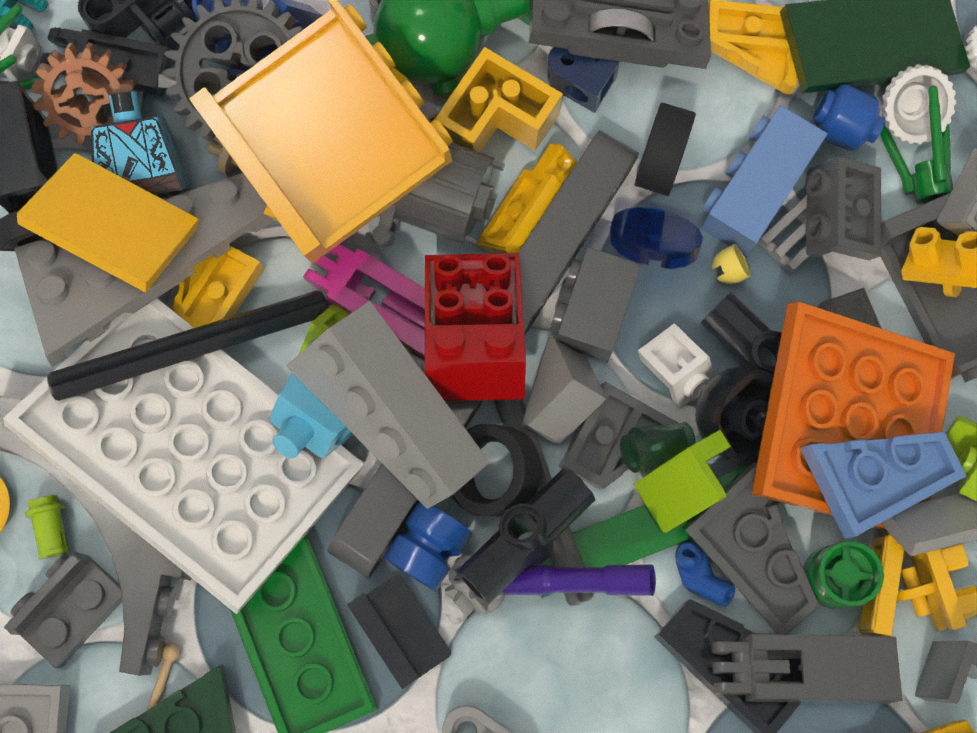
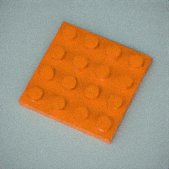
(843, 385)

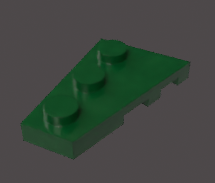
(194, 709)

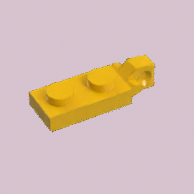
(527, 202)

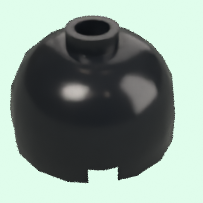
(737, 406)

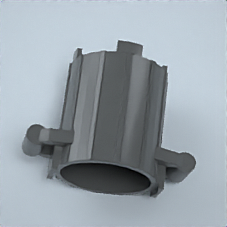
(447, 200)

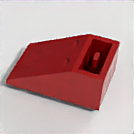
(474, 326)

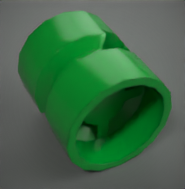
(844, 574)

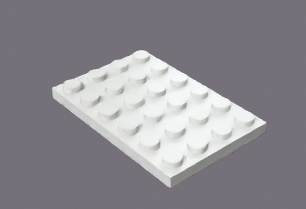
(186, 458)

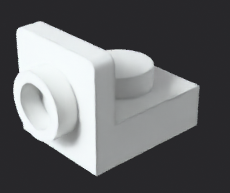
(24, 47)
(678, 364)

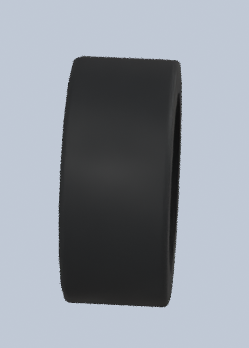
(665, 149)
(525, 471)

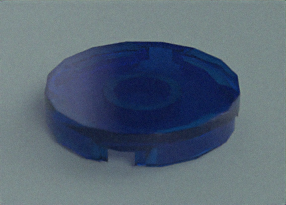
(655, 235)

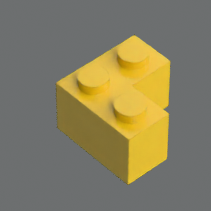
(500, 97)

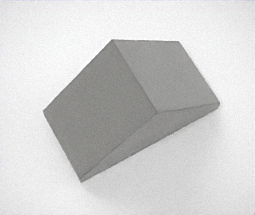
(562, 393)

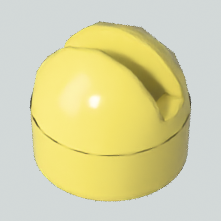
(733, 265)

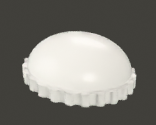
(907, 103)

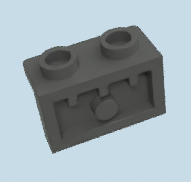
(844, 209)
(65, 608)

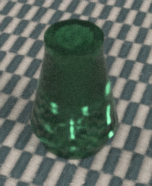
(652, 446)

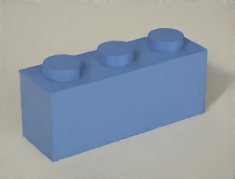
(761, 179)

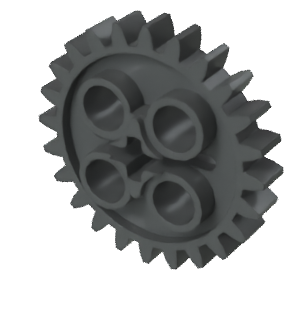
(250, 31)

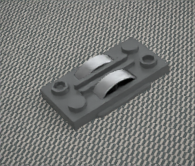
(626, 30)

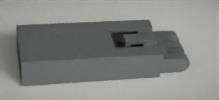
(831, 667)

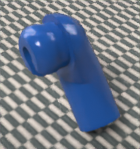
(699, 577)

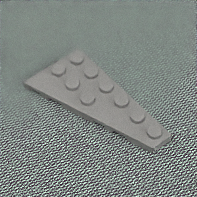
(78, 298)

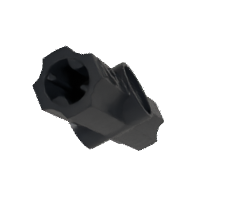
(742, 332)
(507, 556)

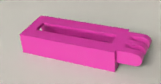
(401, 309)

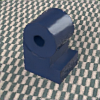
(581, 77)

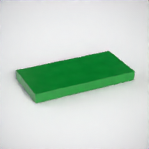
(303, 649)

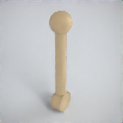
(170, 654)

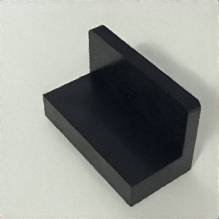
(400, 630)

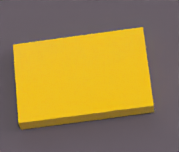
(108, 222)

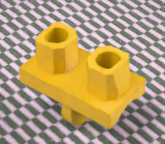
(942, 260)
(933, 591)

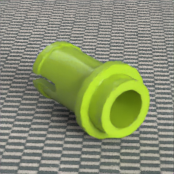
(48, 526)

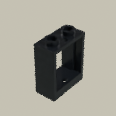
(25, 148)

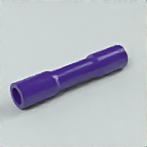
(611, 580)

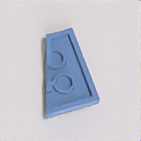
(880, 477)

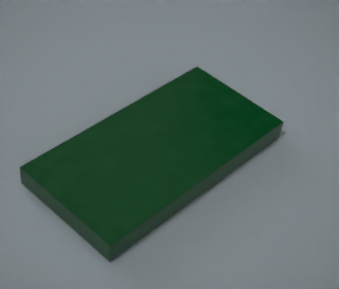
(870, 40)

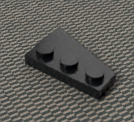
(689, 640)

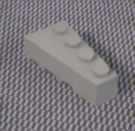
(389, 405)

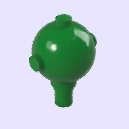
(438, 38)

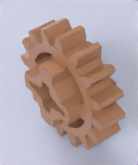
(66, 101)

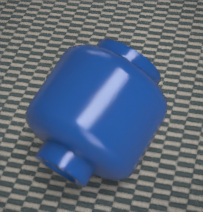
(849, 117)

